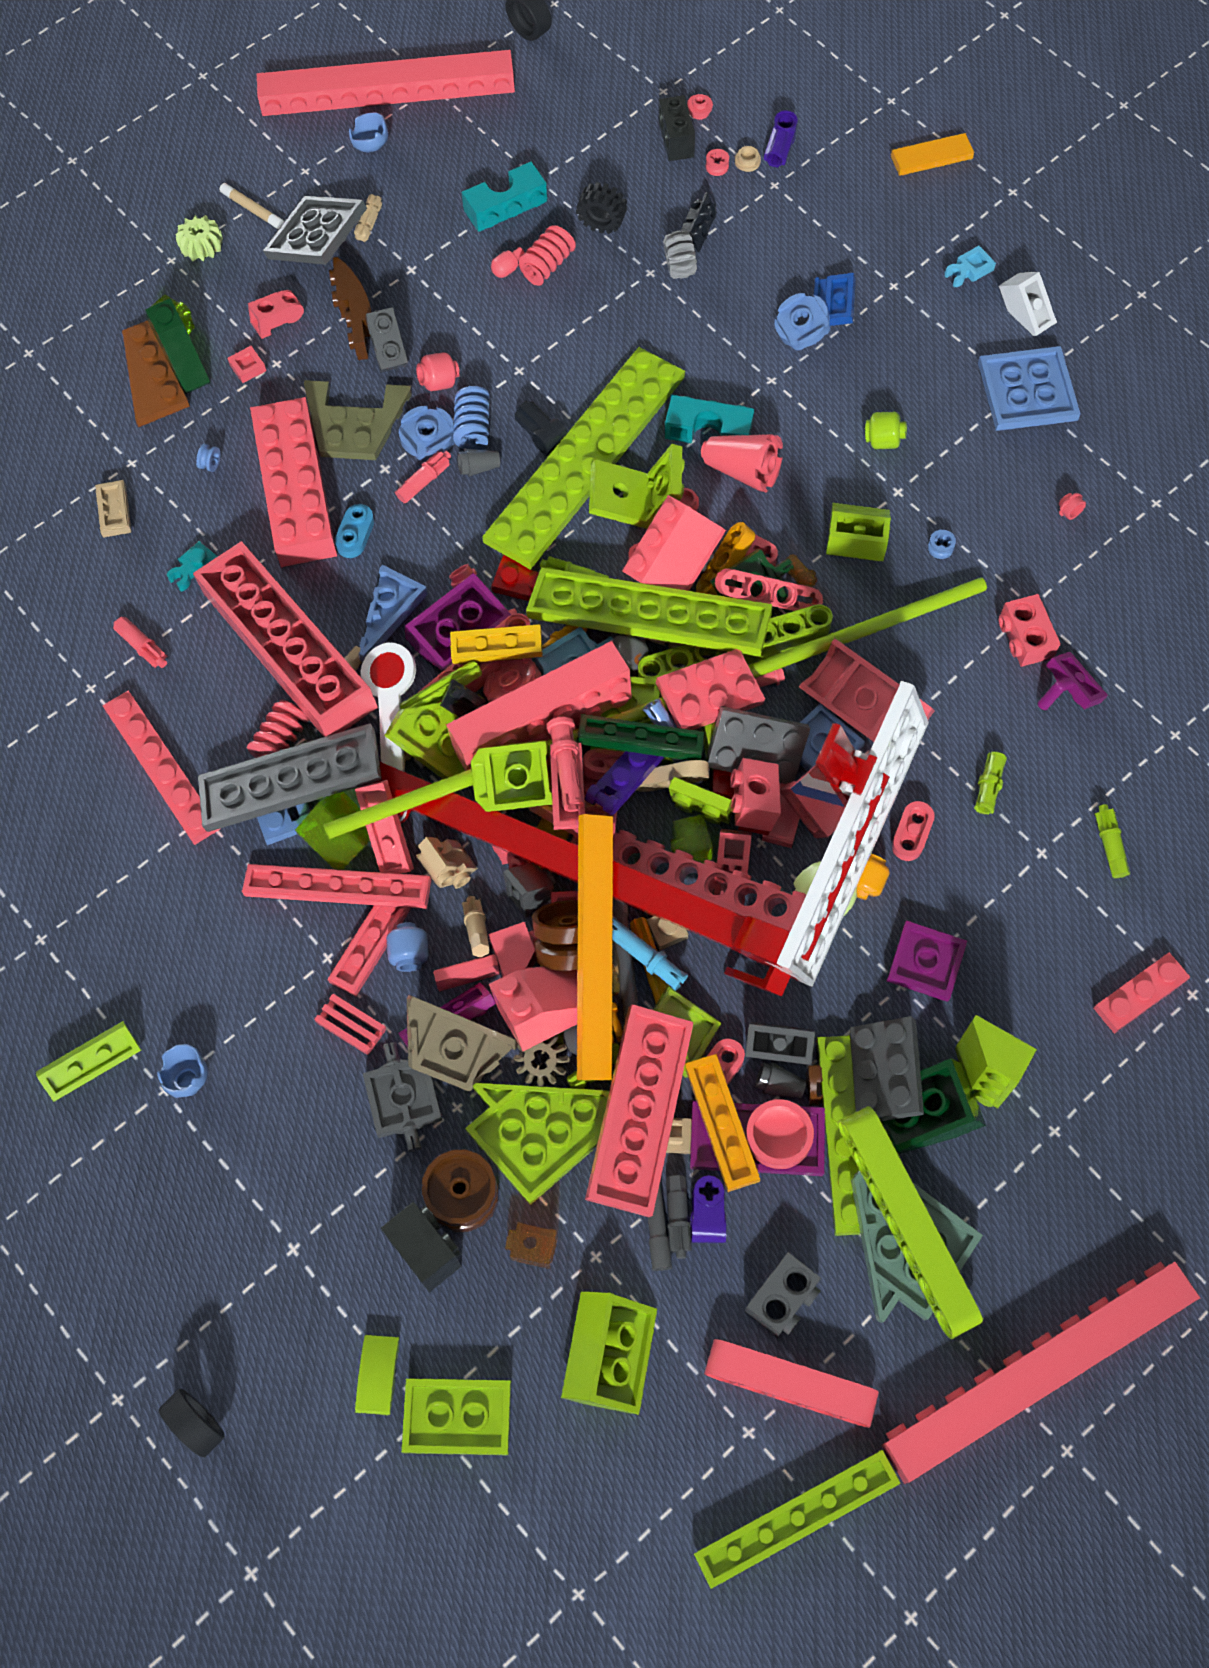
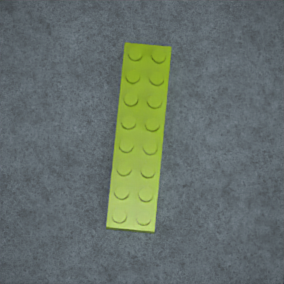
(650, 611)

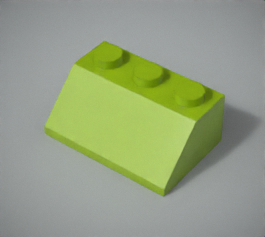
(992, 1061)
(609, 1352)

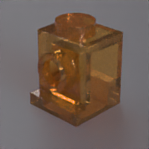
(541, 1254)

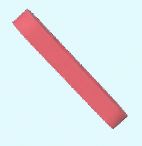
(769, 590)

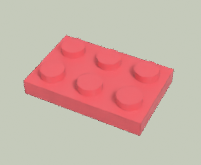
(702, 688)

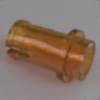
(801, 573)

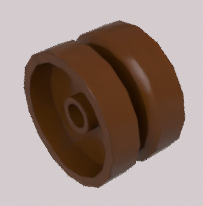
(557, 935)
(465, 1210)

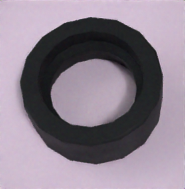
(529, 17)
(191, 1423)

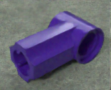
(781, 138)

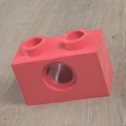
(756, 794)

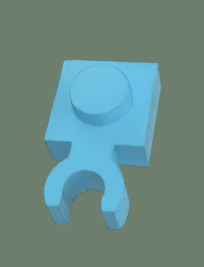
(972, 264)

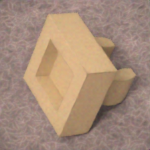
(680, 1136)

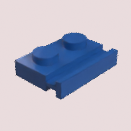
(839, 297)

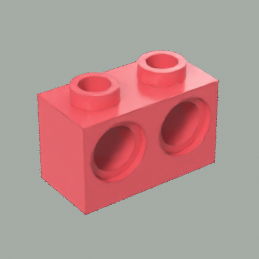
(1035, 629)

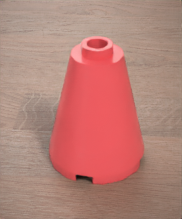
(745, 458)

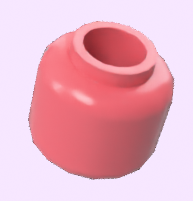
(437, 371)

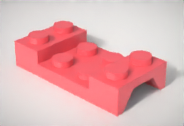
(854, 689)

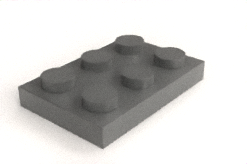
(759, 738)
(887, 1068)

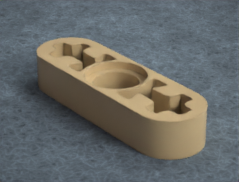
(688, 771)

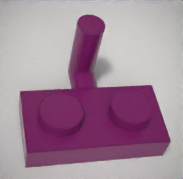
(1075, 679)

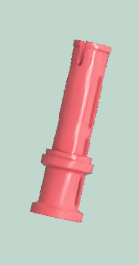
(565, 751)

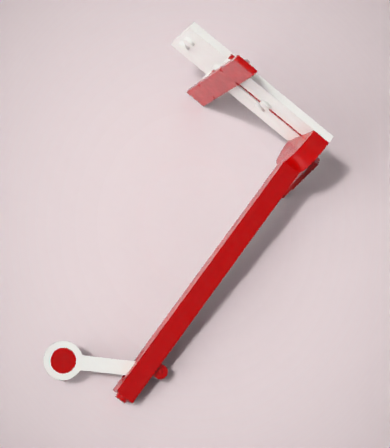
(861, 781)

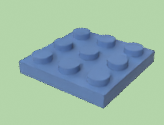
(1028, 388)

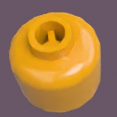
(873, 878)

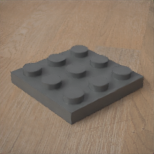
(315, 229)

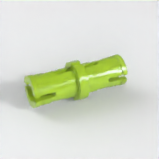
(990, 783)

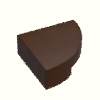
(813, 1080)

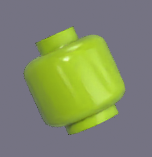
(885, 430)

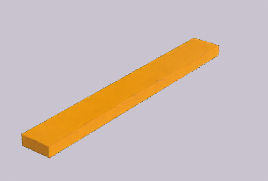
(594, 947)

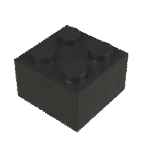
(423, 1249)

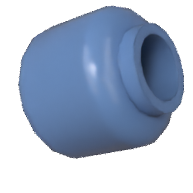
(407, 947)

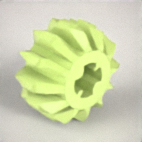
(199, 238)

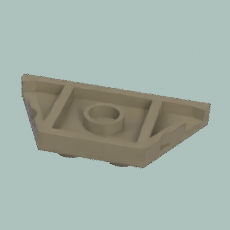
(452, 1045)

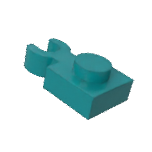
(190, 562)

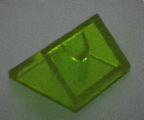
(341, 849)

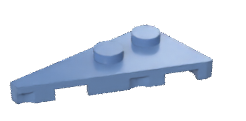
(392, 604)

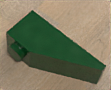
(177, 345)

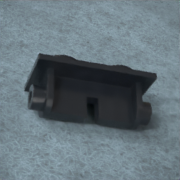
(700, 220)
(461, 700)

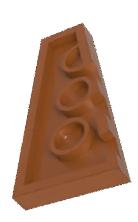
(151, 378)

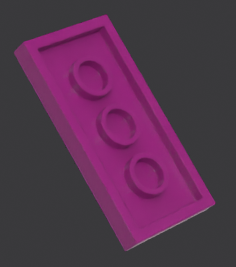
(703, 1156)

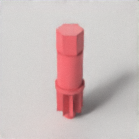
(423, 476)
(140, 642)

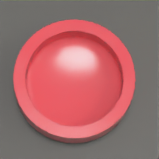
(779, 1134)

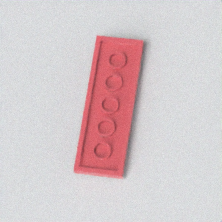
(639, 1111)

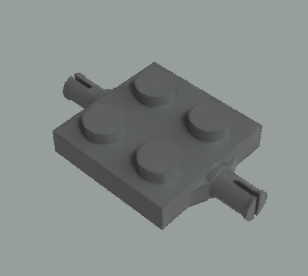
(401, 1098)

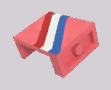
(814, 802)

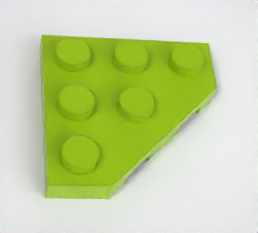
(425, 737)

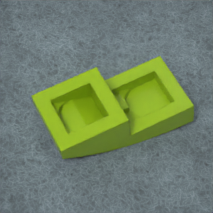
(377, 1375)

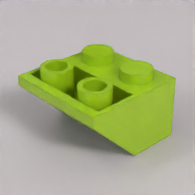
(858, 532)

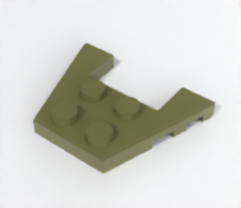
(353, 430)

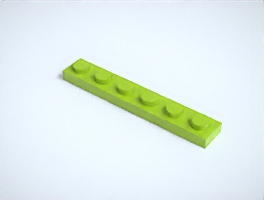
(839, 1102)
(796, 1519)

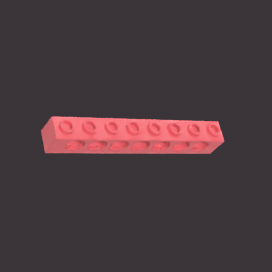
(709, 875)

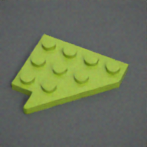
(537, 1132)

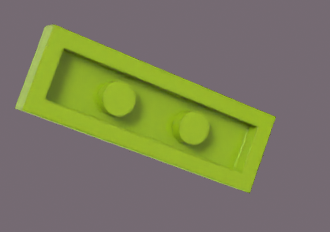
(88, 1061)

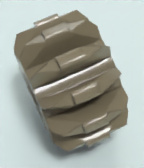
(552, 1062)

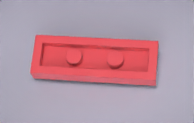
(386, 834)
(1141, 992)

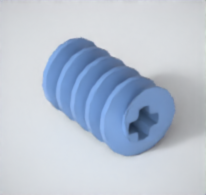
(471, 418)

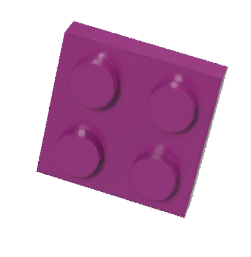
(927, 961)

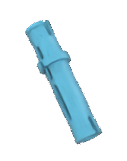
(648, 956)

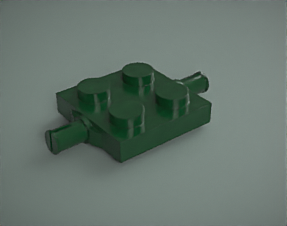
(758, 564)

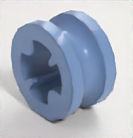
(208, 457)
(941, 536)

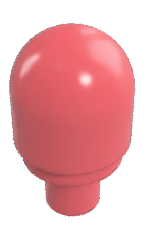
(506, 262)

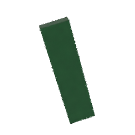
(640, 737)

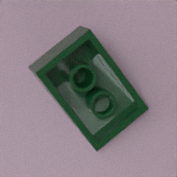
(947, 1106)

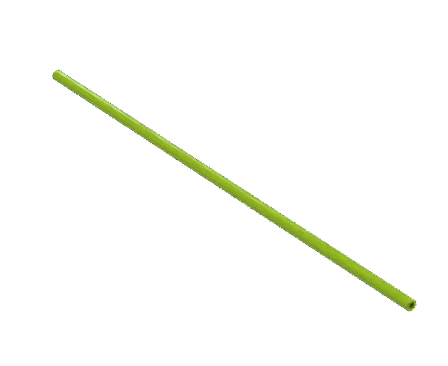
(636, 714)

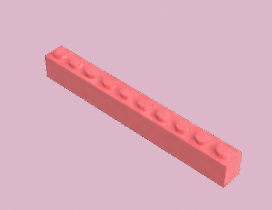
(385, 82)
(1039, 1372)

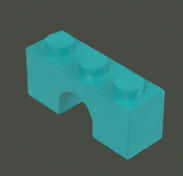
(489, 207)
(690, 414)

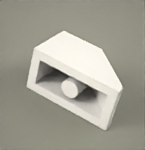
(1028, 301)

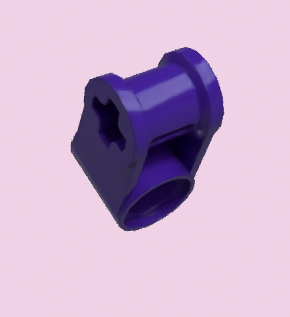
(708, 1217)

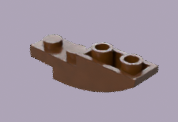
(353, 305)

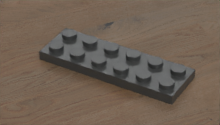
(289, 777)

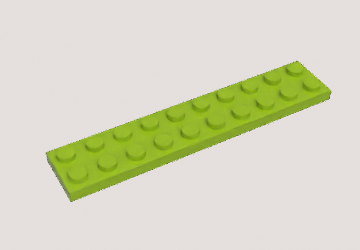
(563, 479)

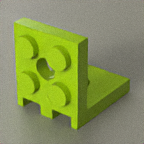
(641, 491)

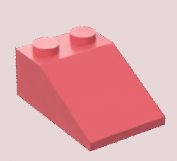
(537, 1003)

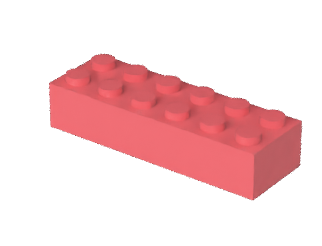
(293, 482)
(579, 687)

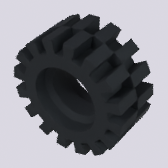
(598, 197)

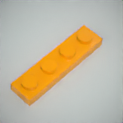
(722, 1123)

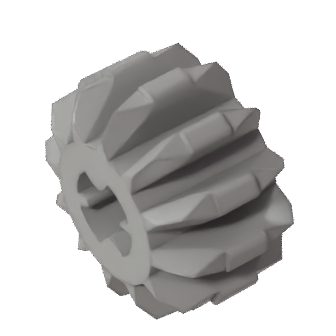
(680, 254)

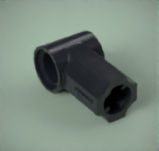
(544, 431)

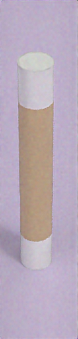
(252, 206)

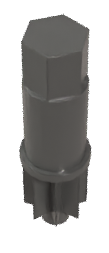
(678, 1216)

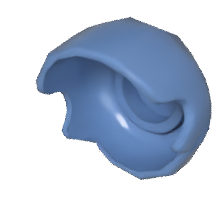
(369, 132)
(182, 1071)

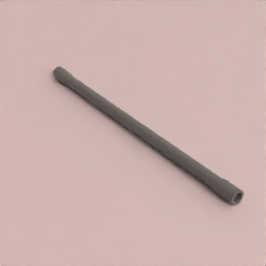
(658, 1239)

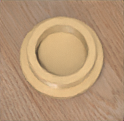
(747, 159)

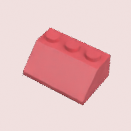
(674, 547)

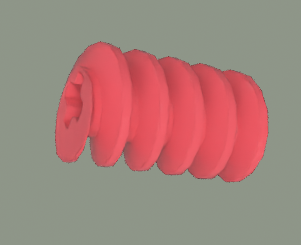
(546, 254)
(277, 729)

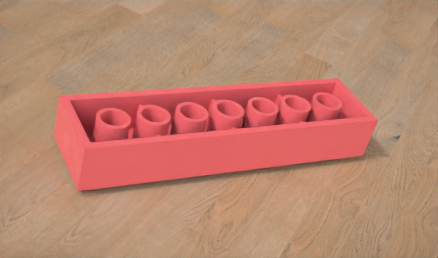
(285, 641)

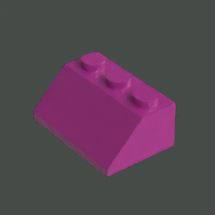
(461, 609)

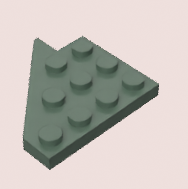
(885, 1263)

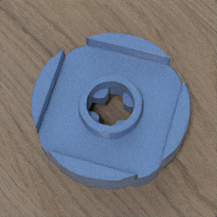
(802, 335)
(423, 418)

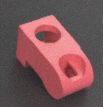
(274, 311)

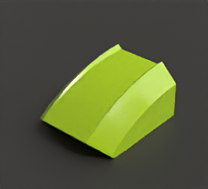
(511, 776)

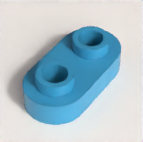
(354, 528)

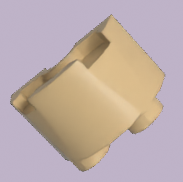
(446, 862)

